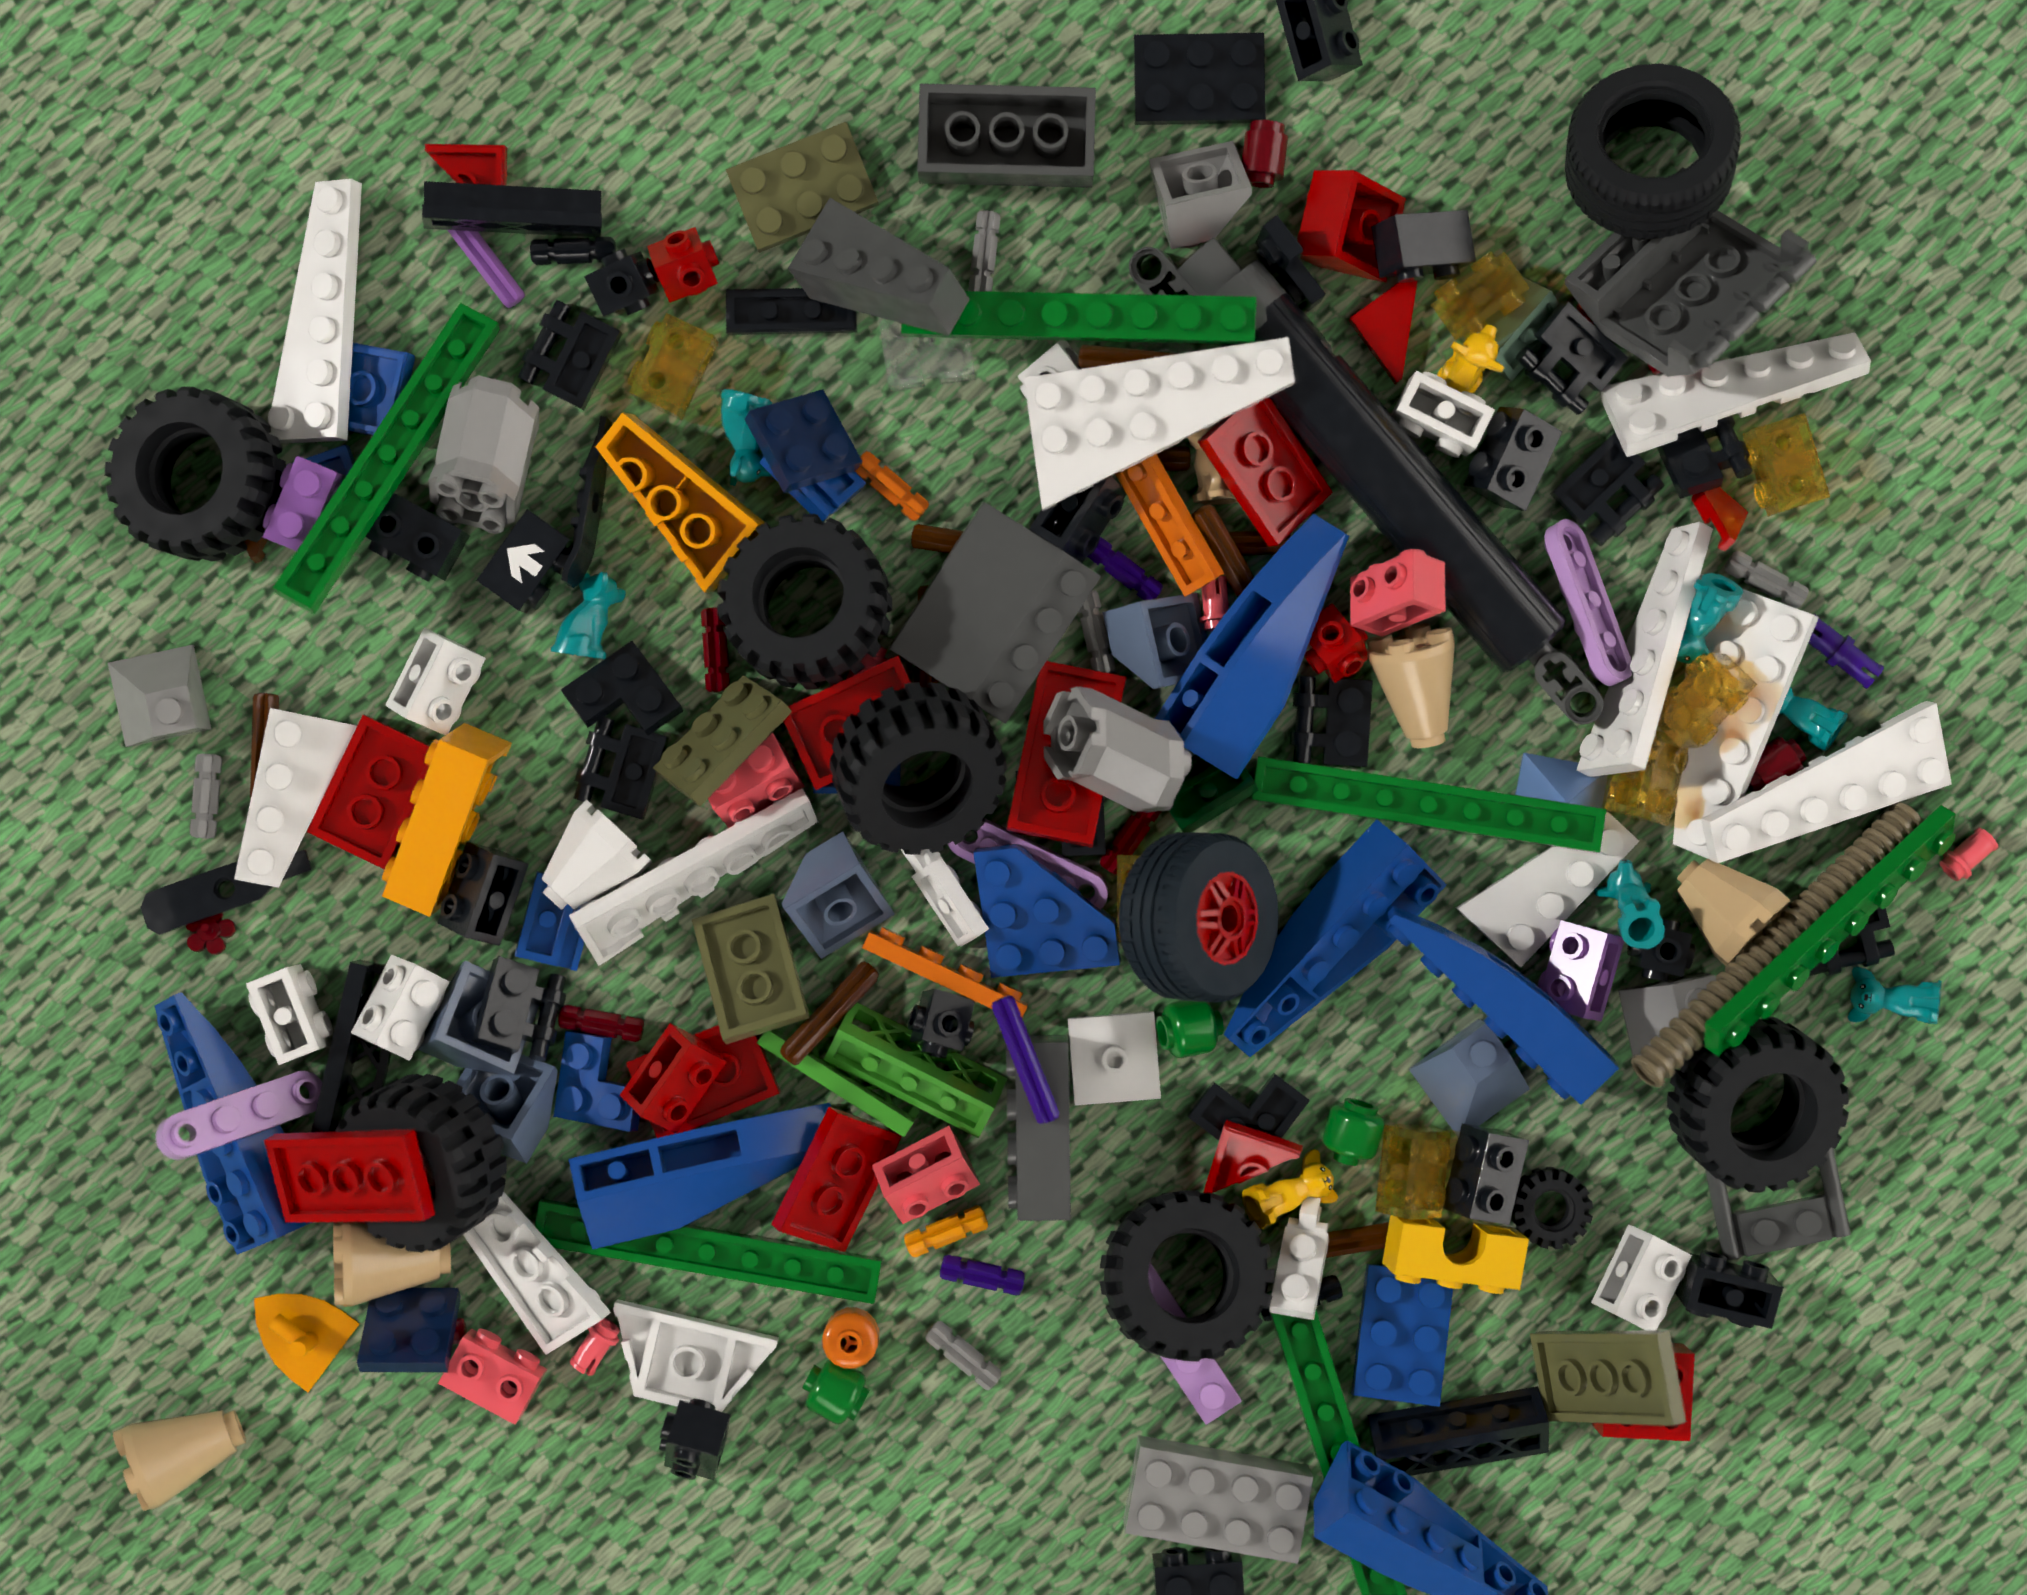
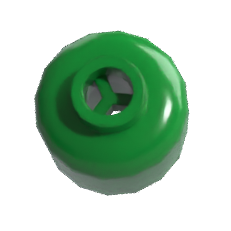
(1189, 1028)
(1353, 1131)
(835, 1392)

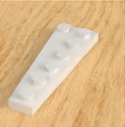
(1659, 407)
(1865, 775)

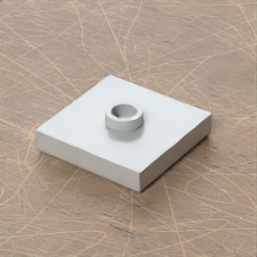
(1114, 1058)

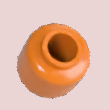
(847, 1323)

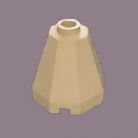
(1728, 906)

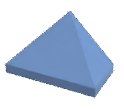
(1559, 781)

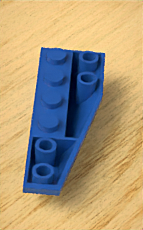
(1255, 651)
(1334, 934)
(1513, 1007)
(237, 1172)
(687, 1174)
(1410, 1532)

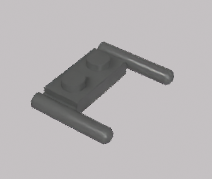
(1782, 1223)

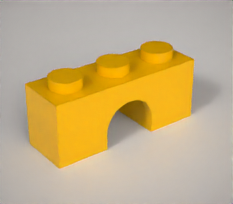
(1490, 1260)

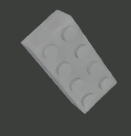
(1218, 1499)

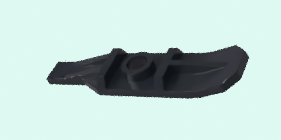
(589, 507)
(201, 896)

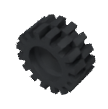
(1576, 1208)

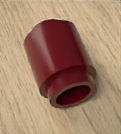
(1265, 153)
(1777, 759)

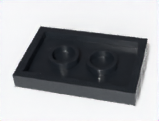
(1199, 78)

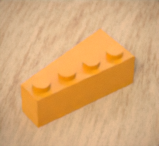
(679, 498)
(442, 817)

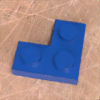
(583, 1087)

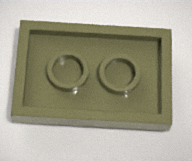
(791, 185)
(721, 739)
(750, 969)

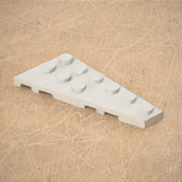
(1122, 413)
(1767, 645)

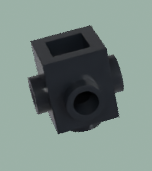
(610, 287)
(1678, 956)
(941, 1023)

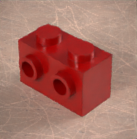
(677, 1077)

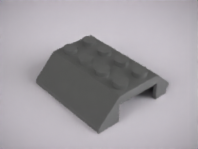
(1686, 293)

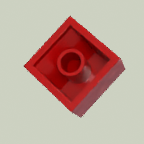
(1340, 218)

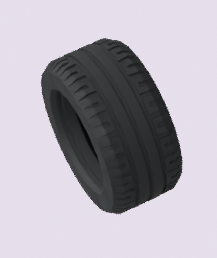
(1652, 98)

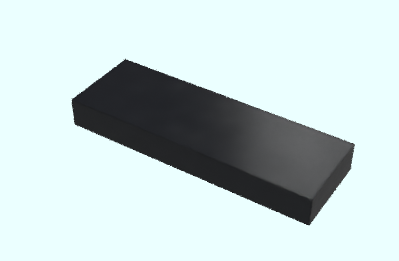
(784, 313)

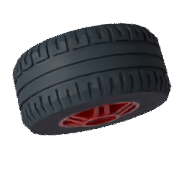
(1198, 916)

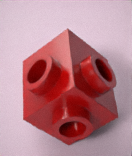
(684, 264)
(1336, 646)

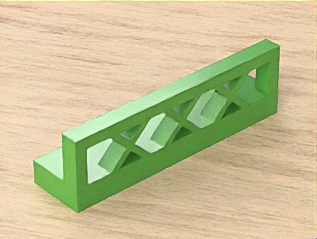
(912, 1073)
(845, 1085)

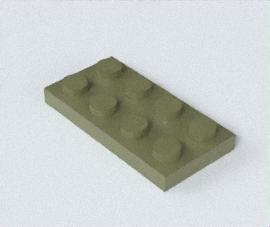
(1608, 1377)

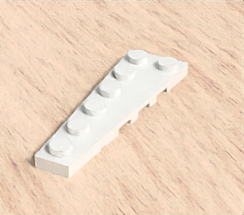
(318, 344)
(1633, 707)
(617, 918)
(533, 1275)

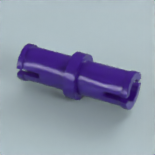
(1844, 654)

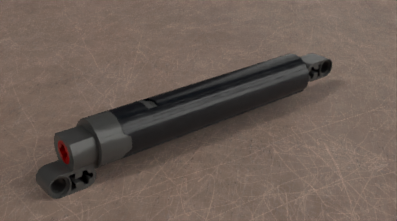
(1390, 475)

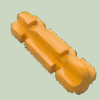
(946, 1231)

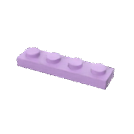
(1200, 1380)

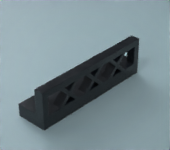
(512, 209)
(344, 1049)
(1459, 1429)

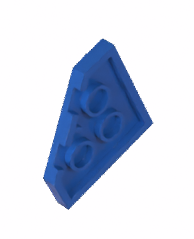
(1038, 917)

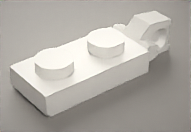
(947, 898)
(1301, 1263)

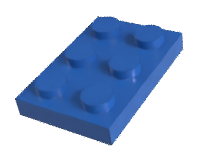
(1401, 1339)

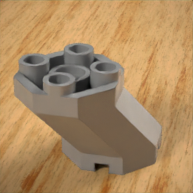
(483, 454)
(1115, 750)

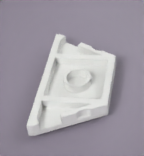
(687, 1356)

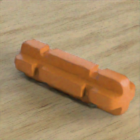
(892, 487)

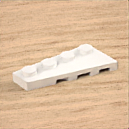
(290, 781)
(1530, 901)

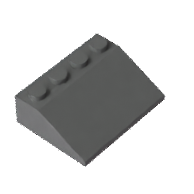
(994, 612)

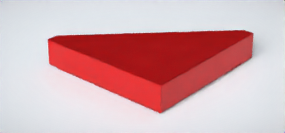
(471, 162)
(1386, 327)
(1723, 511)
(1246, 1154)

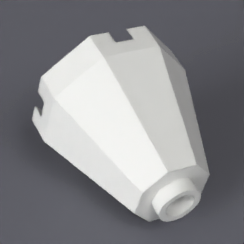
(591, 859)

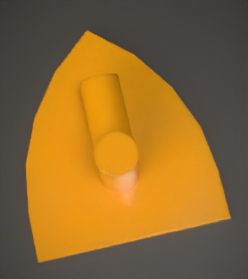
(302, 1334)

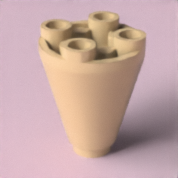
(1416, 679)
(372, 1269)
(175, 1452)

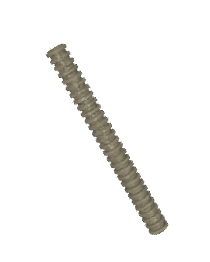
(1689, 1029)

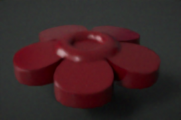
(208, 934)

